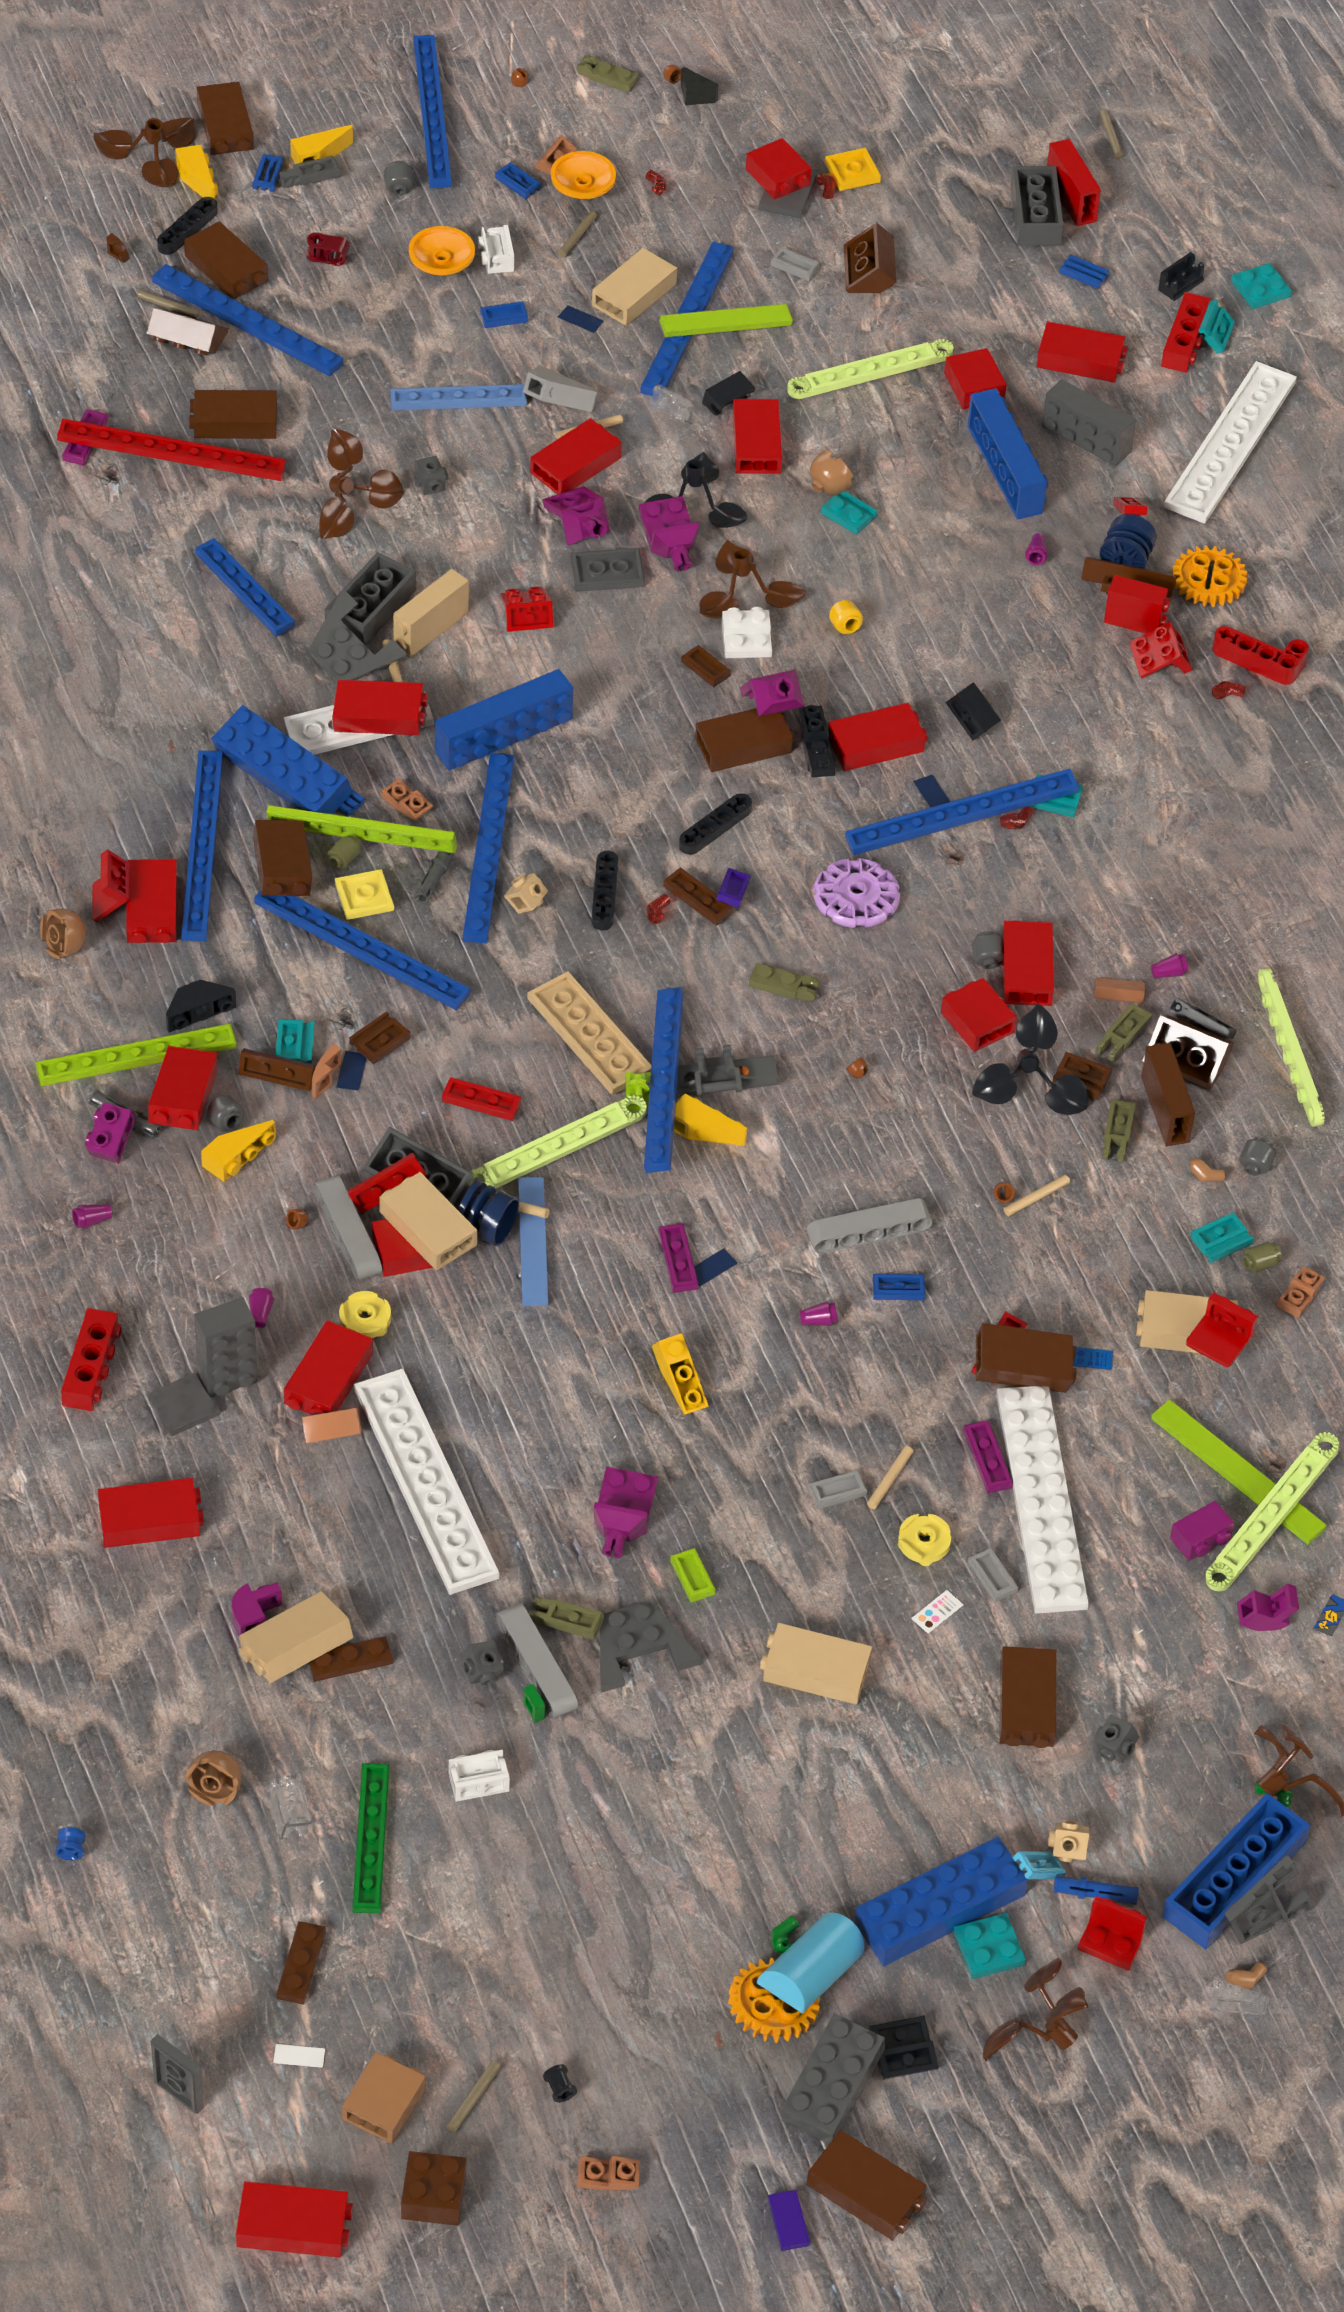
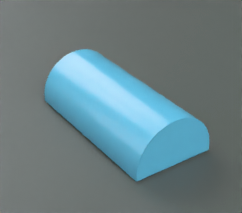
(814, 1961)

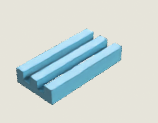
(1041, 1869)

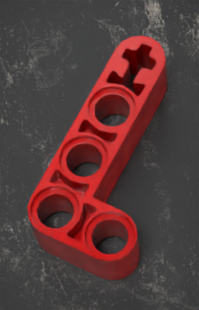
(1260, 657)

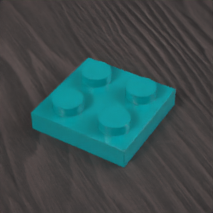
(1261, 286)
(989, 1946)

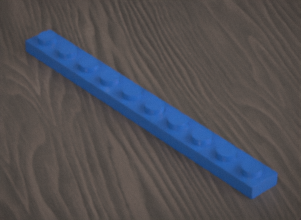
(432, 111)
(694, 301)
(247, 320)
(961, 811)
(202, 846)
(488, 848)
(366, 948)
(663, 1080)

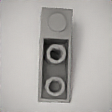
(559, 389)

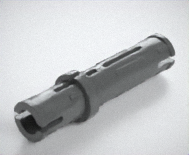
(436, 869)
(141, 1121)

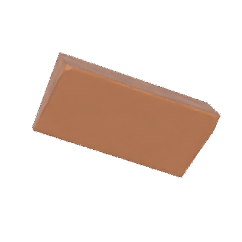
(559, 148)
(1119, 990)

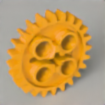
(1227, 577)
(774, 2022)

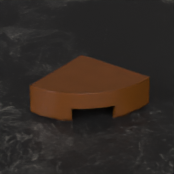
(116, 248)

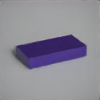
(733, 887)
(788, 2220)

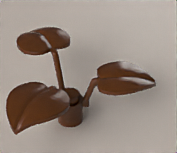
(162, 172)
(385, 487)
(740, 562)
(1276, 1778)
(1056, 2026)

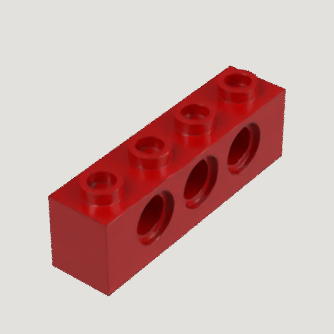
(1185, 334)
(93, 1342)

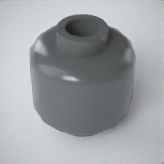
(398, 177)
(987, 949)
(225, 1113)
(1257, 1156)

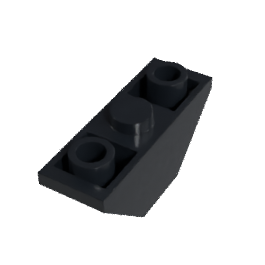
(198, 1002)

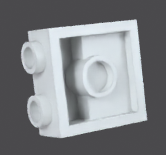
(746, 633)

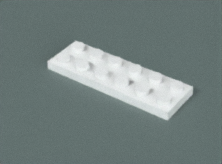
(316, 731)

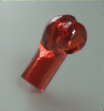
(659, 181)
(829, 184)
(1226, 689)
(1016, 821)
(654, 909)

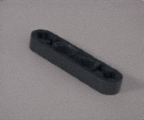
(183, 223)
(712, 821)
(606, 890)

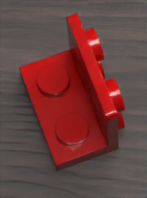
(527, 609)
(1160, 649)
(112, 887)
(1113, 1933)

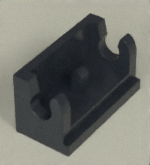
(1181, 277)
(727, 390)
(973, 711)

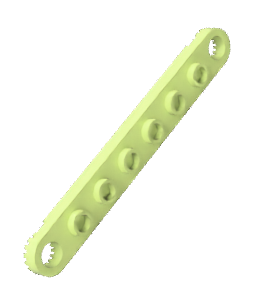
(870, 369)
(1291, 1048)
(560, 1142)
(1272, 1511)

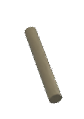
(1111, 133)
(576, 235)
(163, 302)
(473, 2096)

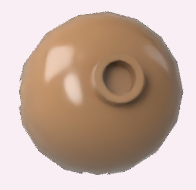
(830, 475)
(62, 932)
(214, 1778)

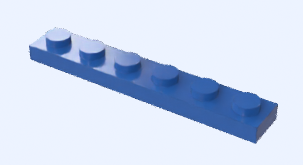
(245, 587)

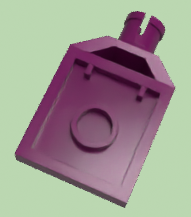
(581, 514)
(669, 530)
(774, 692)
(623, 1507)

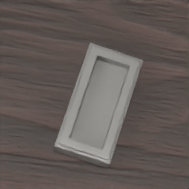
(795, 264)
(837, 1489)
(992, 1575)

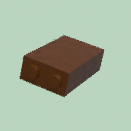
(225, 118)
(226, 260)
(234, 414)
(743, 738)
(282, 858)
(1168, 1094)
(1025, 1357)
(1027, 1697)
(867, 2185)

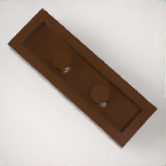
(697, 896)
(276, 1069)
(351, 1659)
(301, 1962)

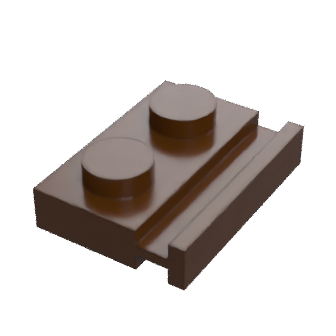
(380, 1037)
(1091, 1073)

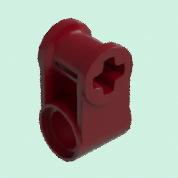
(328, 250)

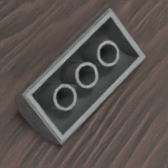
(444, 1174)

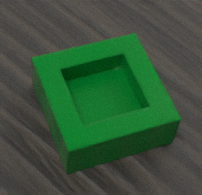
(533, 1703)

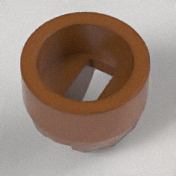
(672, 73)
(519, 77)
(858, 1068)
(1008, 1192)
(296, 1219)

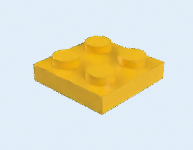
(852, 169)

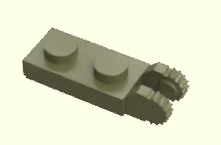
(607, 73)
(784, 982)
(1124, 1031)
(1118, 1127)
(566, 1617)

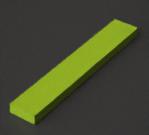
(725, 320)

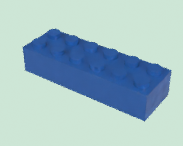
(1007, 454)
(503, 719)
(281, 763)
(1233, 1868)
(940, 1900)

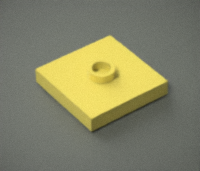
(364, 894)

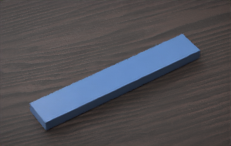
(457, 397)
(533, 1244)

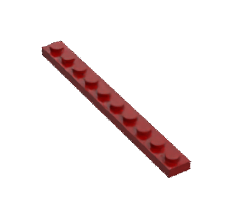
(171, 449)

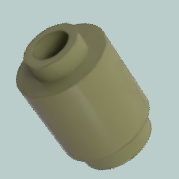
(344, 852)
(1261, 1257)

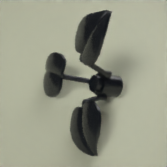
(703, 471)
(1033, 1030)

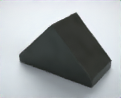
(697, 88)

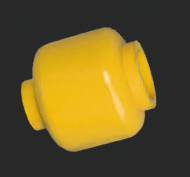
(846, 617)

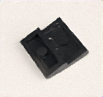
(906, 2047)

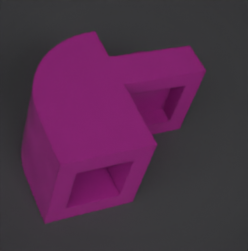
(250, 1605)
(1268, 1612)

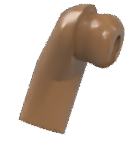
(1204, 1172)
(1246, 1978)

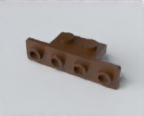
(1104, 571)

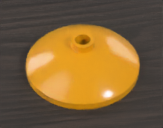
(583, 175)
(441, 250)

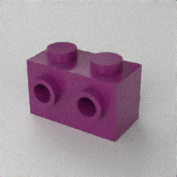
(110, 1132)
(1202, 1531)

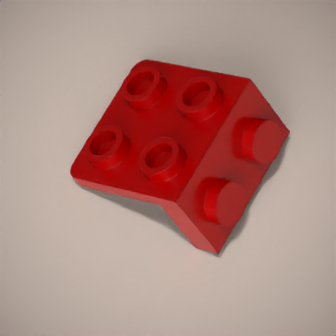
(1223, 1330)

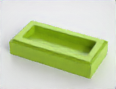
(692, 1575)

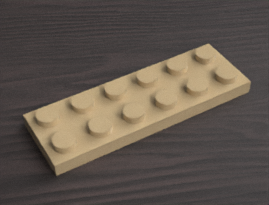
(588, 1031)

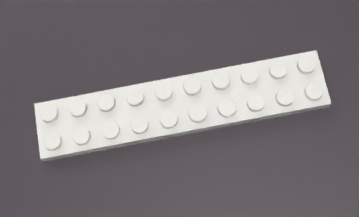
(1230, 442)
(426, 1482)
(1042, 1500)

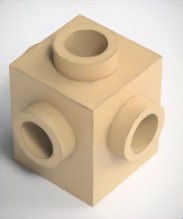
(526, 893)
(1076, 1846)

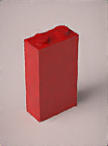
(1075, 182)
(1081, 352)
(757, 436)
(576, 457)
(379, 707)
(877, 736)
(152, 901)
(1027, 963)
(182, 1088)
(328, 1370)
(150, 1512)
(293, 2219)

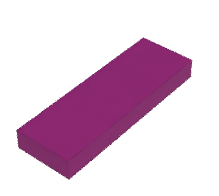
(79, 453)
(678, 1258)
(988, 1456)

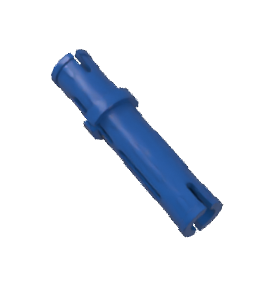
(1085, 1888)

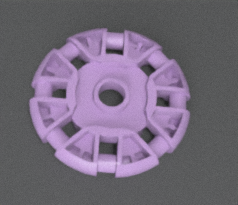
(853, 905)

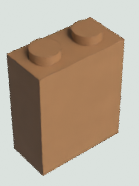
(384, 2097)

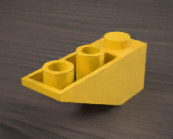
(321, 144)
(194, 170)
(706, 1124)
(234, 1149)
(680, 1373)

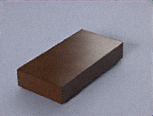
(706, 666)

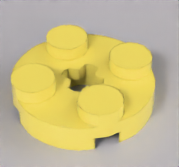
(367, 1302)
(924, 1552)

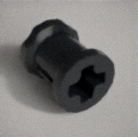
(559, 2083)

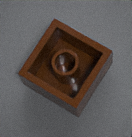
(433, 2188)

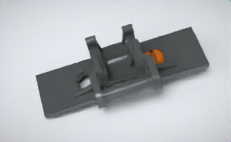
(725, 1074)

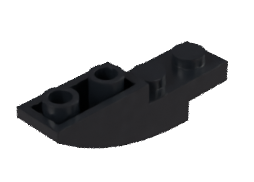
(816, 741)

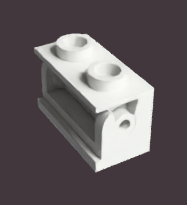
(497, 249)
(478, 1775)

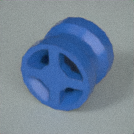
(70, 1843)

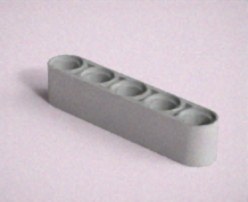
(869, 1225)
(347, 1227)
(536, 1660)

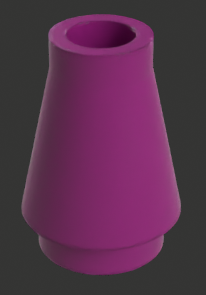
(1036, 551)
(1170, 967)
(89, 1215)
(260, 1305)
(821, 1314)

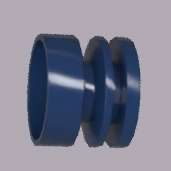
(1129, 541)
(489, 1212)

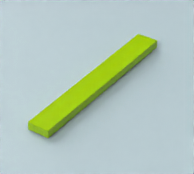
(368, 829)
(131, 1055)
(1232, 1467)

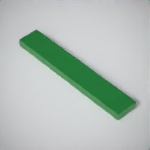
(371, 1838)

